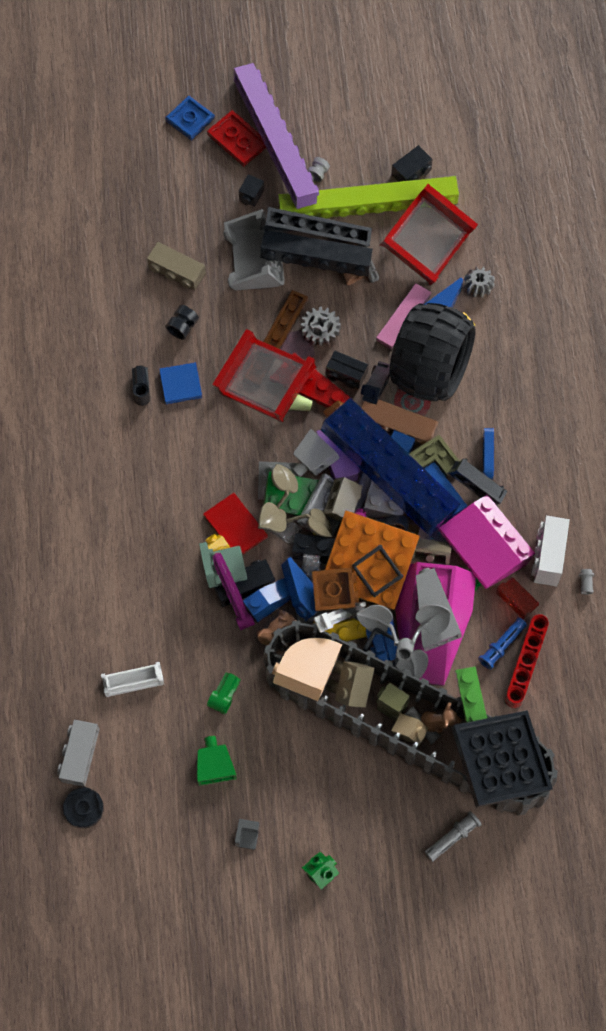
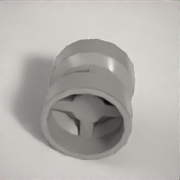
(318, 168)

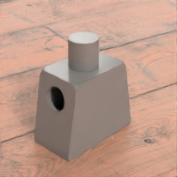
(314, 455)

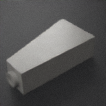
(431, 592)

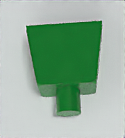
(214, 763)

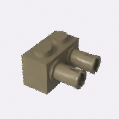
(353, 683)

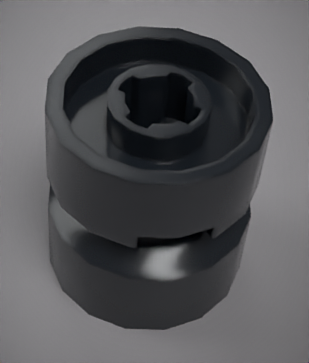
(183, 320)

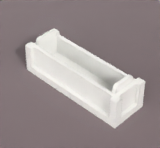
(132, 680)

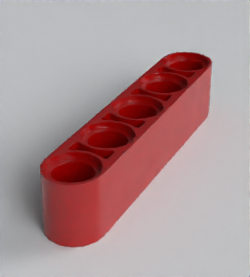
(527, 652)

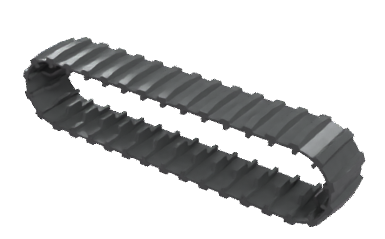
(402, 678)

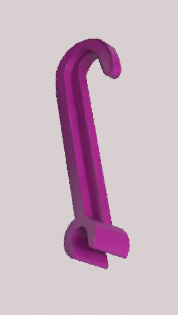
(244, 618)

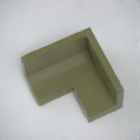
(435, 451)

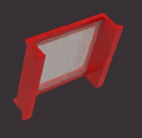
(429, 233)
(263, 376)

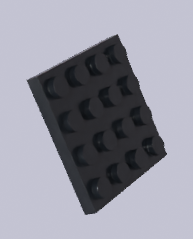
(501, 758)

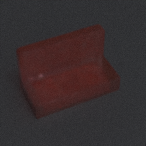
(517, 598)

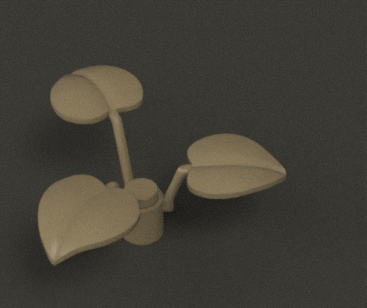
(275, 519)

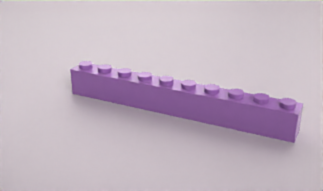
(275, 136)

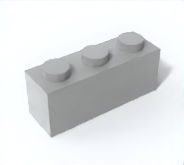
(78, 753)

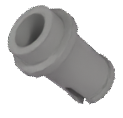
(586, 581)

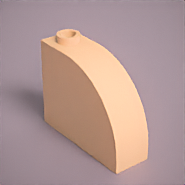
(307, 666)

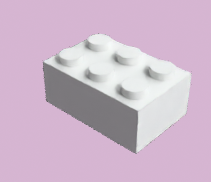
(550, 550)

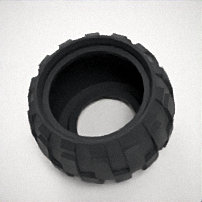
(432, 351)

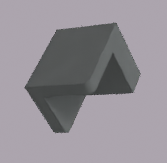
(247, 834)

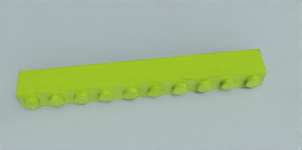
(371, 198)

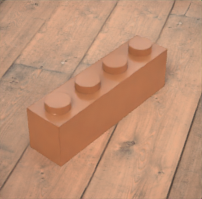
(401, 420)

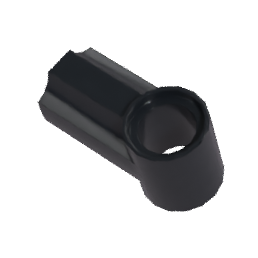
(141, 385)

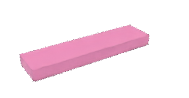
(391, 329)

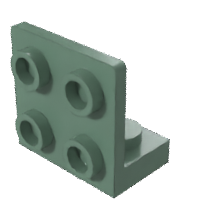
(233, 559)

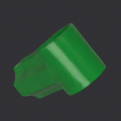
(222, 698)

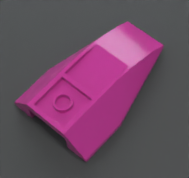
(459, 590)

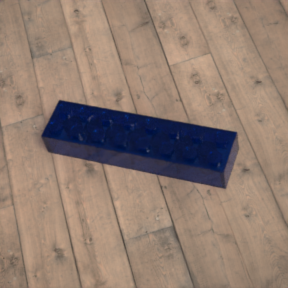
(390, 466)

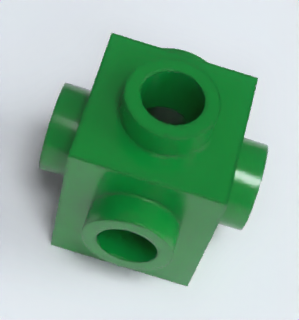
(321, 869)

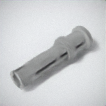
(459, 831)

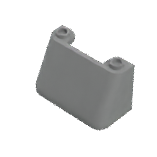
(250, 269)

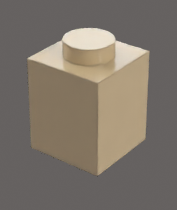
(410, 729)

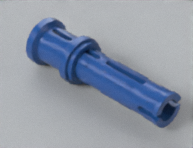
(496, 649)

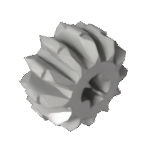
(479, 282)

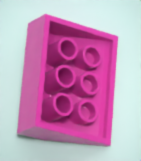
(487, 542)

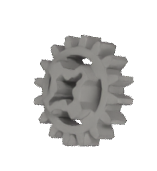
(321, 324)

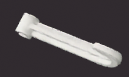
(326, 621)

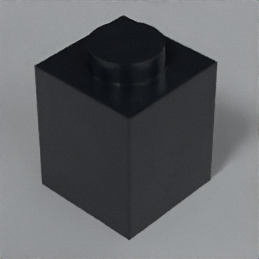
(251, 190)

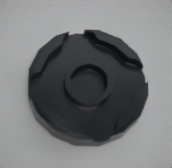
(83, 807)

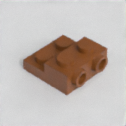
(334, 589)

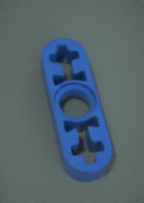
(488, 452)

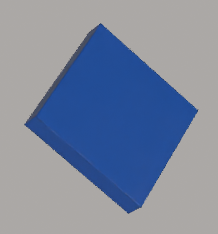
(190, 117)
(180, 383)

